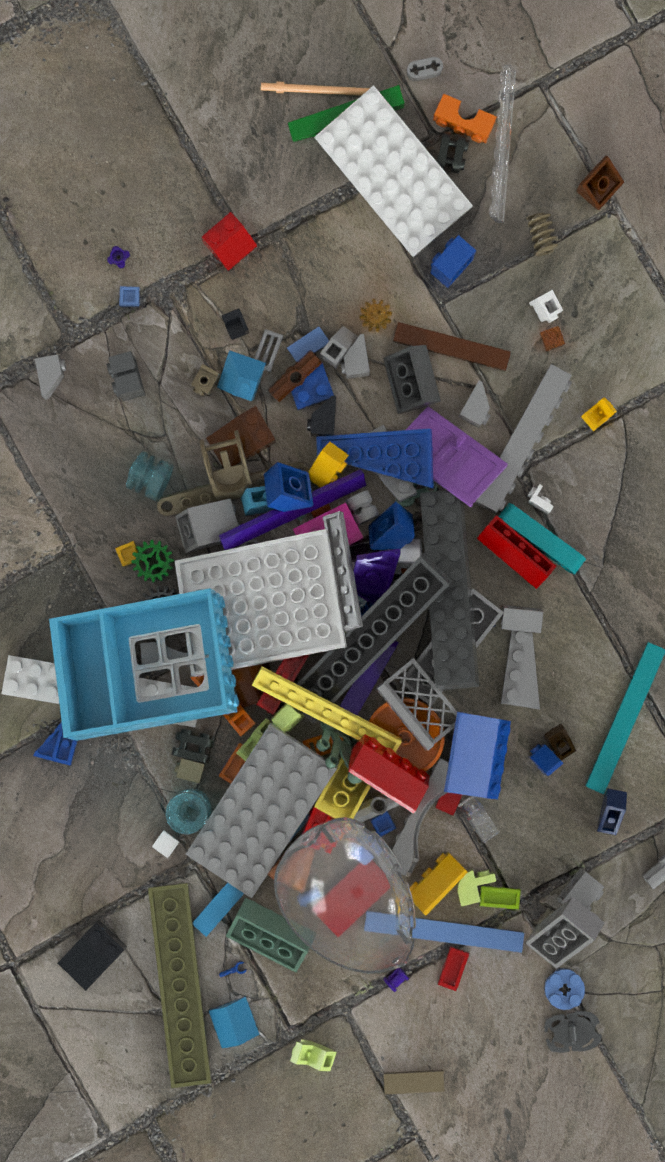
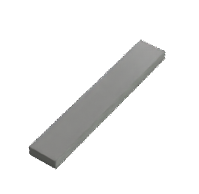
(343, 571)

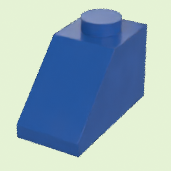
(545, 759)

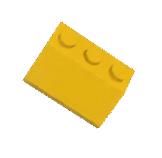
(436, 882)

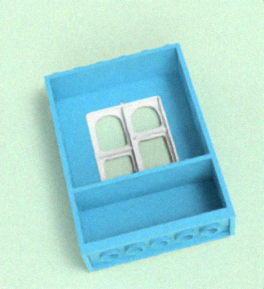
(101, 673)

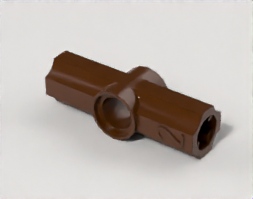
(285, 385)

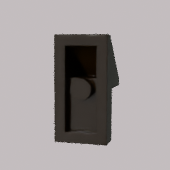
(560, 742)

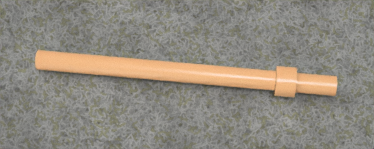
(280, 87)

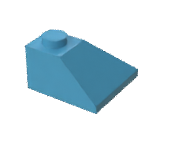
(241, 375)

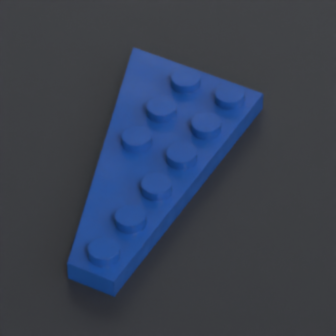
(390, 453)

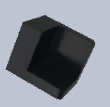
(235, 324)

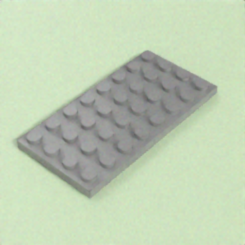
(261, 810)

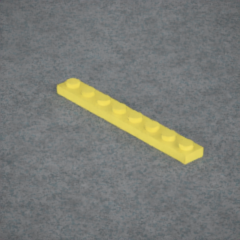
(322, 709)

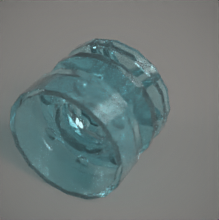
(145, 474)
(182, 820)

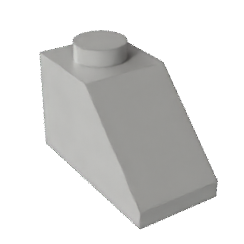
(356, 360)
(50, 373)
(476, 407)

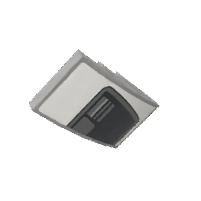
(408, 555)

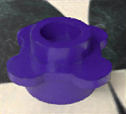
(116, 251)

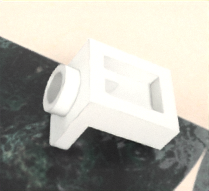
(541, 503)

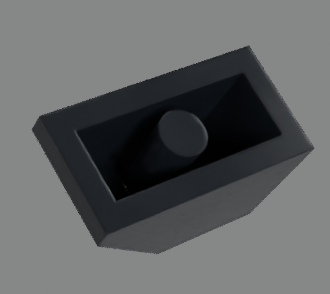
(323, 419)

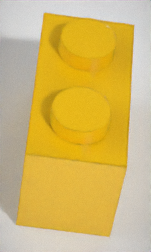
(327, 465)

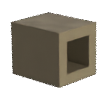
(190, 770)

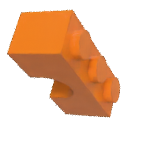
(477, 128)

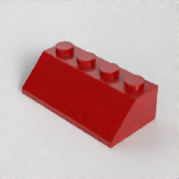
(388, 773)

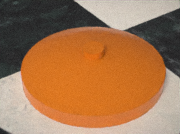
(410, 747)

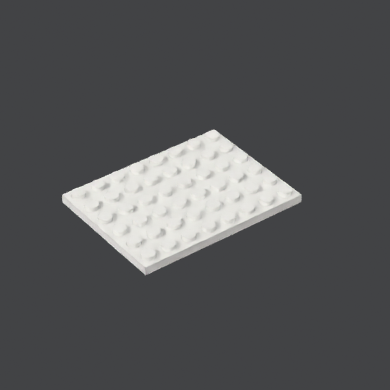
(275, 598)

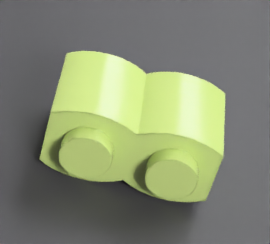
(287, 718)

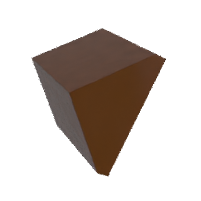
(600, 183)
(248, 694)

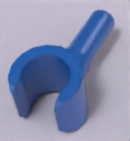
(233, 970)

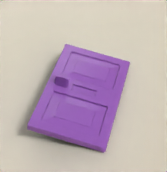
(458, 460)

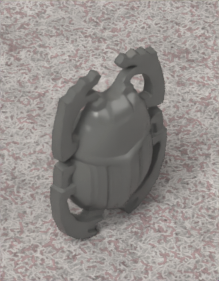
(573, 1032)

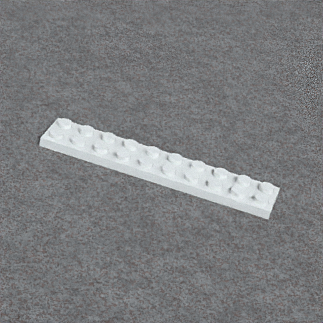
(38, 681)

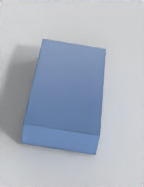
(312, 341)

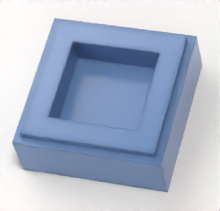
(129, 296)

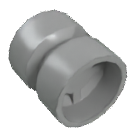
(362, 507)

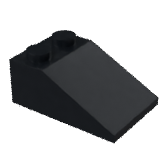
(92, 955)

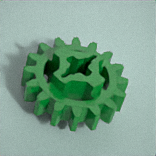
(161, 564)

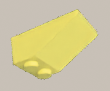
(340, 796)

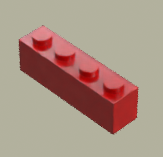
(516, 552)

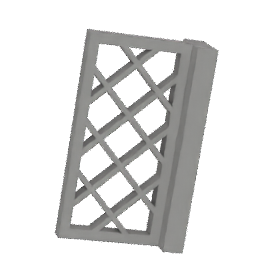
(406, 715)

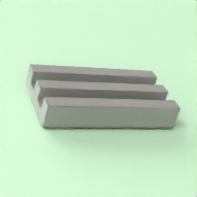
(267, 332)

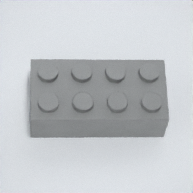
(565, 932)

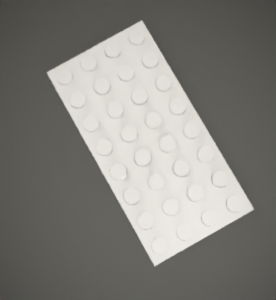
(393, 171)

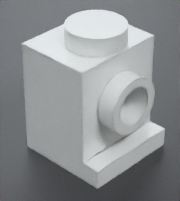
(547, 307)

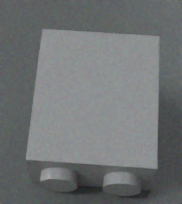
(204, 523)

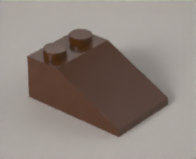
(253, 434)

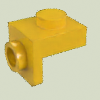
(599, 414)

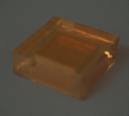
(552, 338)

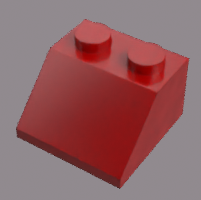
(229, 241)

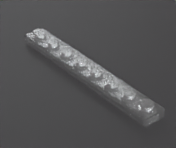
(503, 137)

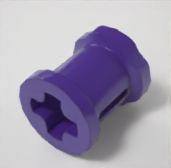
(396, 979)

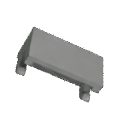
(522, 618)

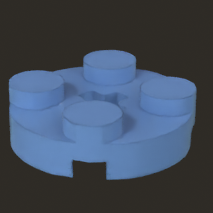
(571, 998)

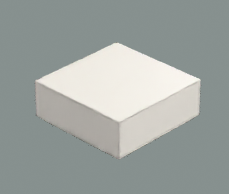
(165, 844)

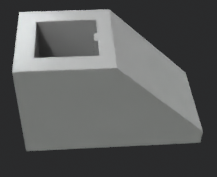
(338, 346)

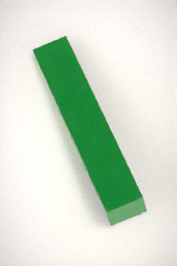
(315, 123)

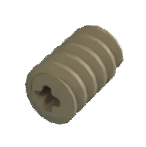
(541, 234)

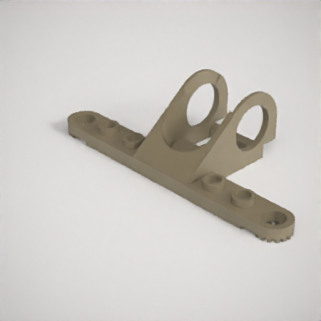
(224, 482)

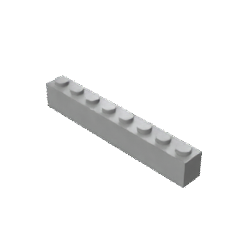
(525, 435)

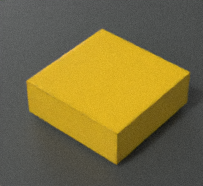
(125, 553)

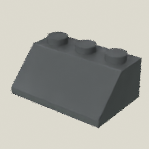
(412, 379)

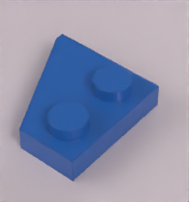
(313, 390)
(57, 748)

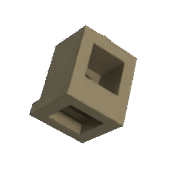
(211, 375)

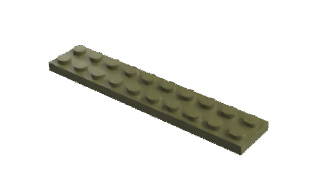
(179, 985)

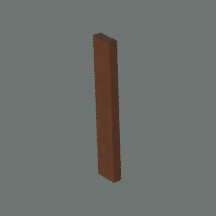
(452, 346)

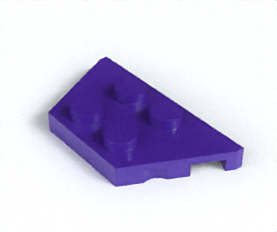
(375, 573)

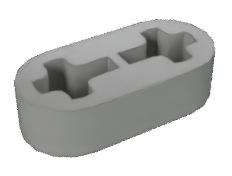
(425, 73)

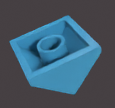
(234, 1023)

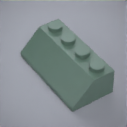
(267, 935)

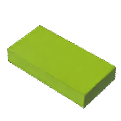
(499, 897)

